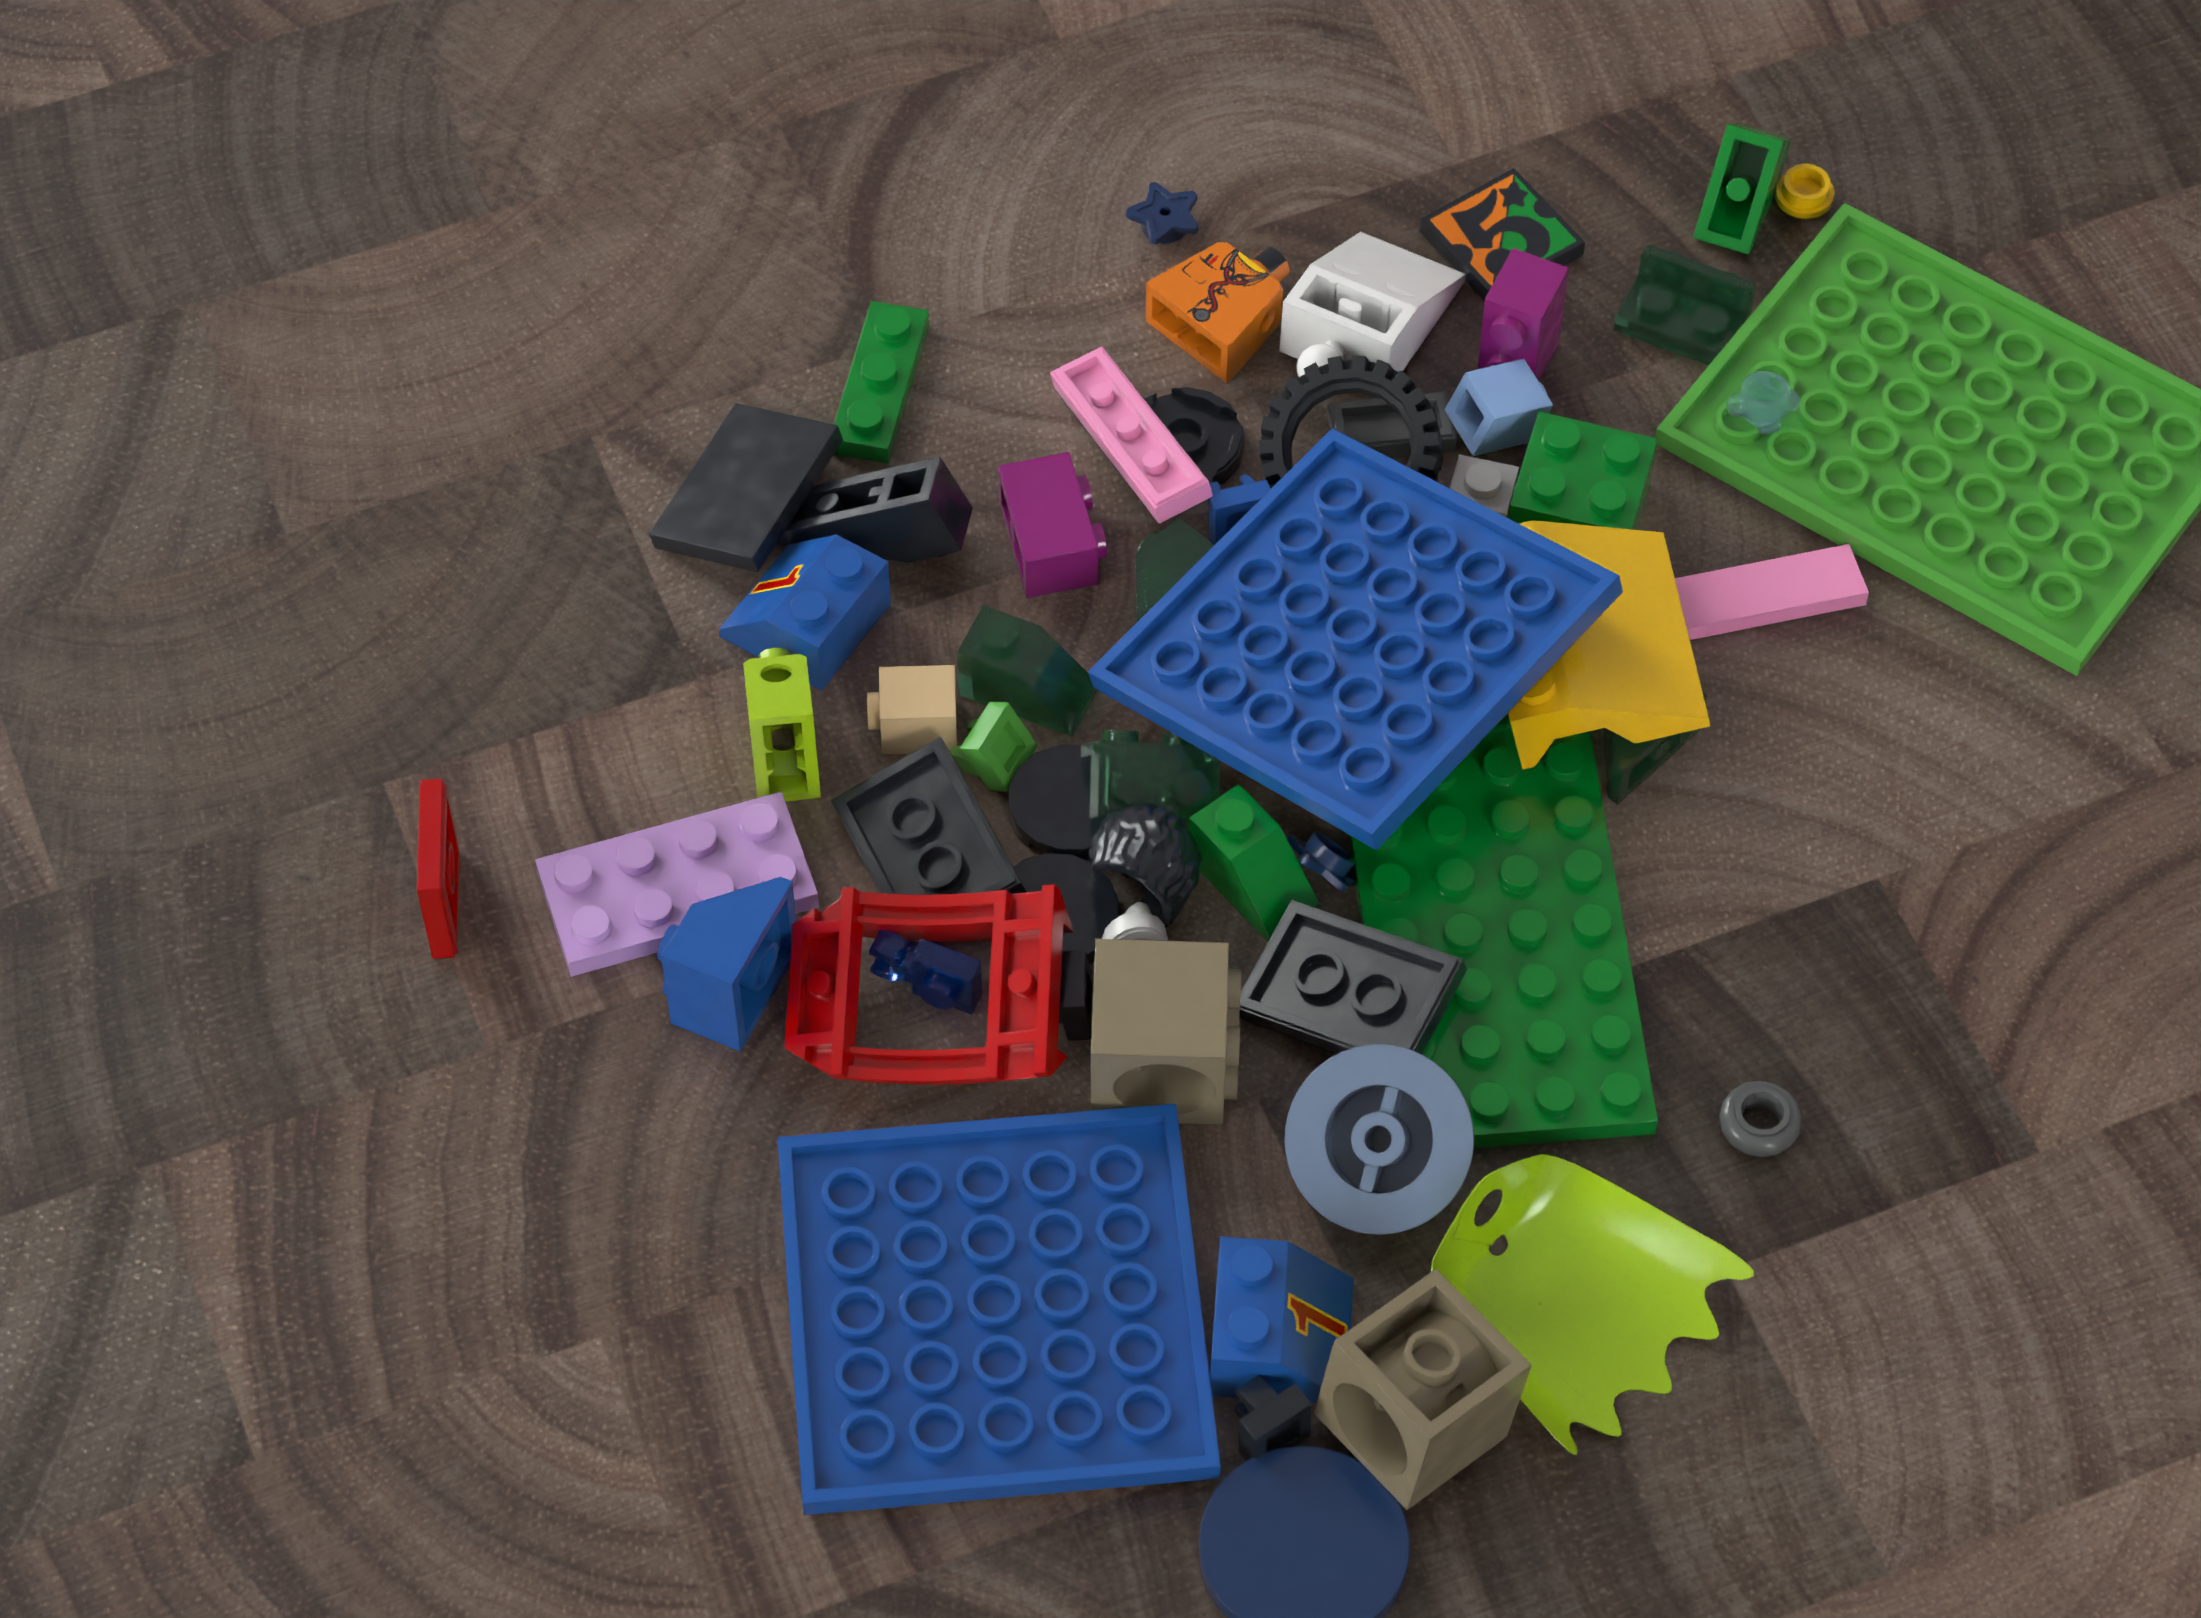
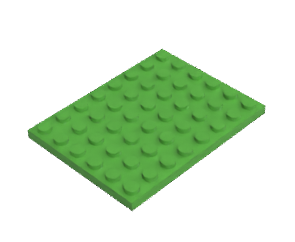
(1956, 437)

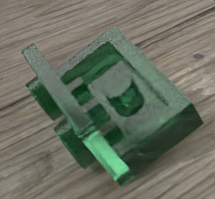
(1142, 773)

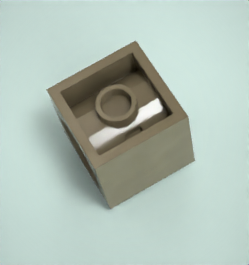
(1165, 1027)
(1421, 1388)

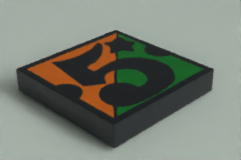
(1491, 220)

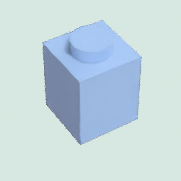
(1497, 406)

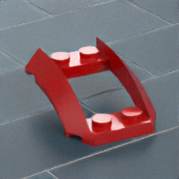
(1022, 985)

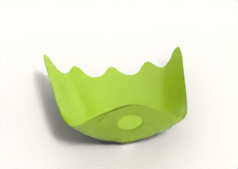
(1608, 1279)

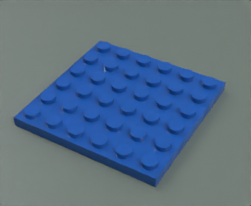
(1355, 636)
(994, 1310)

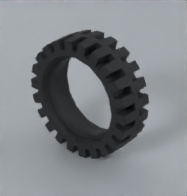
(1343, 378)

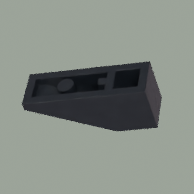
(891, 512)

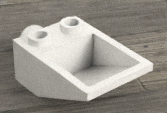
(1365, 303)

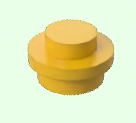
(1805, 192)

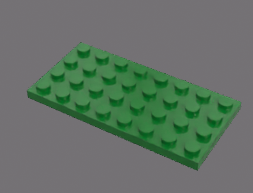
(1526, 892)

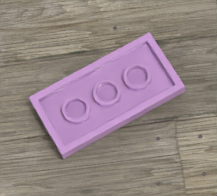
(625, 891)

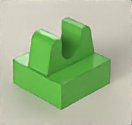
(995, 746)

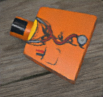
(1219, 305)

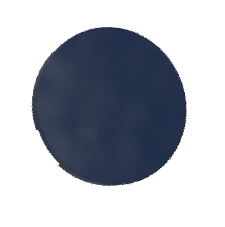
(1303, 1538)

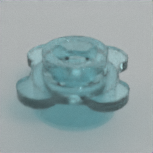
(1768, 389)

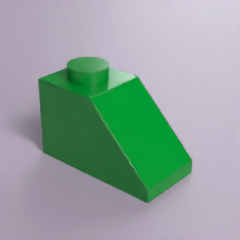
(1741, 187)
(1249, 860)

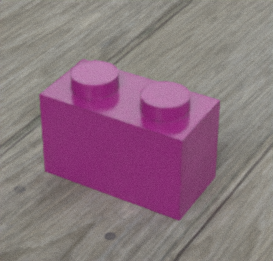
(1523, 312)
(1050, 524)

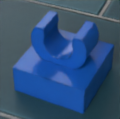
(1232, 504)

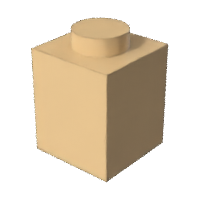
(914, 707)

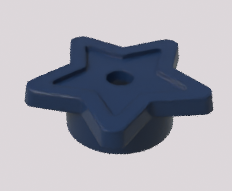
(1165, 228)
(1326, 858)

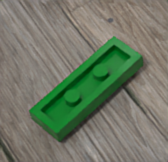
(880, 380)

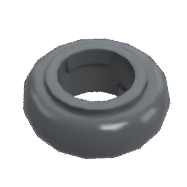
(1754, 1140)

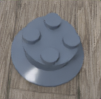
(1379, 1139)

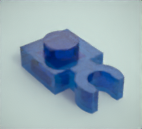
(936, 973)

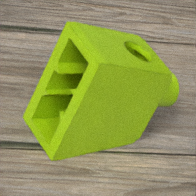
(779, 699)

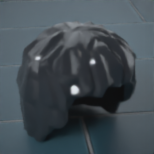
(1152, 850)

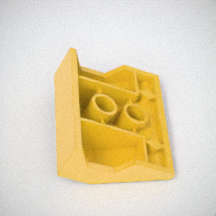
(1630, 666)

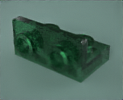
(1684, 305)

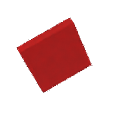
(438, 868)

